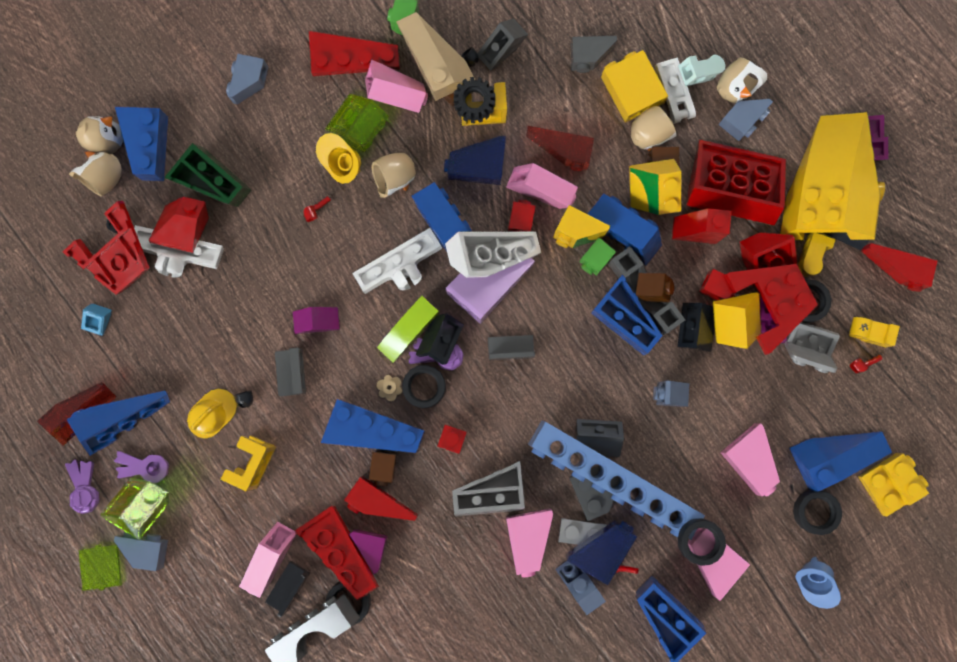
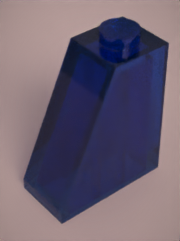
(478, 162)
(603, 551)

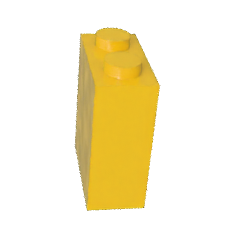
(633, 85)

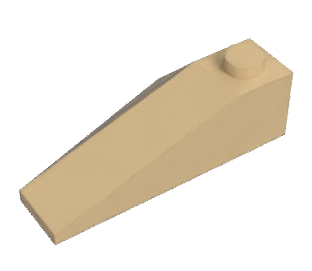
(434, 56)

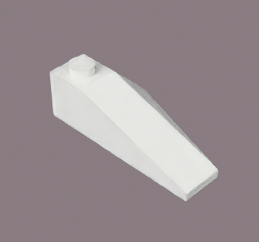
(490, 252)

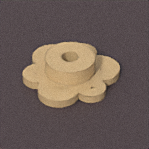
(391, 394)

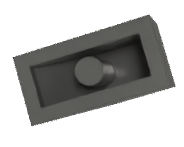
(502, 43)
(589, 51)

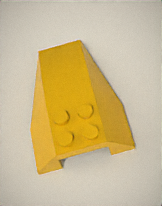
(835, 182)

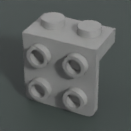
(812, 346)

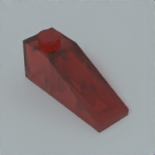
(566, 147)
(56, 418)

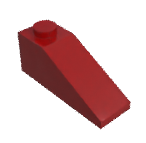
(903, 267)
(372, 500)

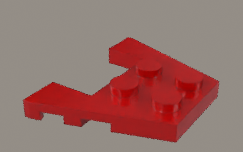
(120, 260)
(784, 295)

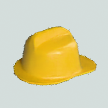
(338, 158)
(211, 413)

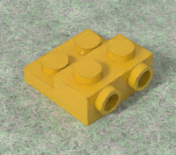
(894, 483)

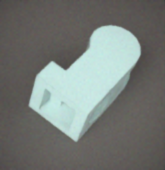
(701, 71)

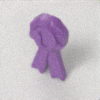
(454, 361)
(152, 468)
(84, 497)

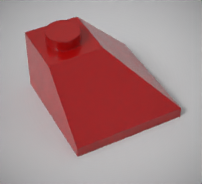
(181, 224)
(768, 250)

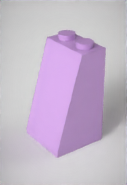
(482, 294)

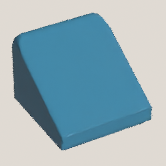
(95, 319)

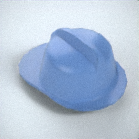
(818, 584)

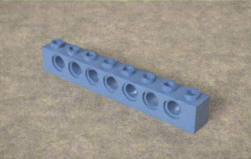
(546, 434)

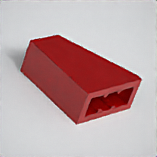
(702, 226)

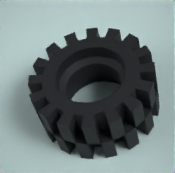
(474, 113)

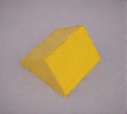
(737, 320)

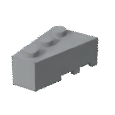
(491, 494)

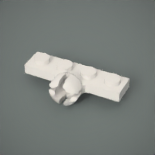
(174, 260)
(399, 263)

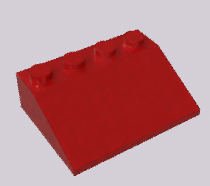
(738, 182)

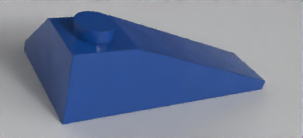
(100, 424)
(834, 458)

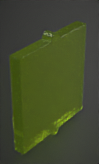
(100, 567)

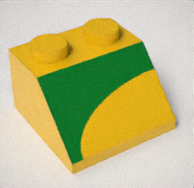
(656, 187)
(578, 229)

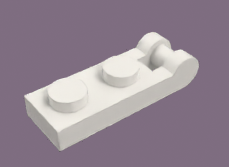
(677, 92)

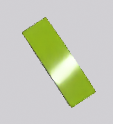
(408, 329)

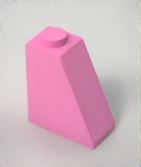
(394, 88)
(542, 185)
(753, 460)
(528, 539)
(267, 559)
(723, 573)

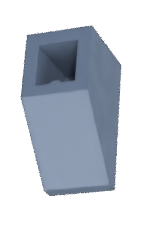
(247, 77)
(743, 115)
(671, 393)
(144, 553)
(580, 587)

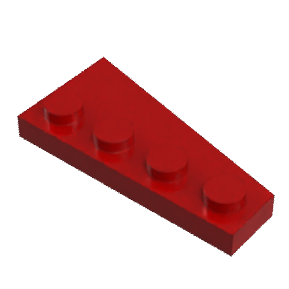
(348, 55)
(332, 543)

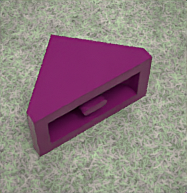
(316, 320)
(371, 547)

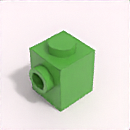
(400, 10)

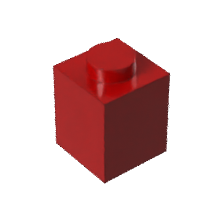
(521, 216)
(716, 286)
(452, 439)

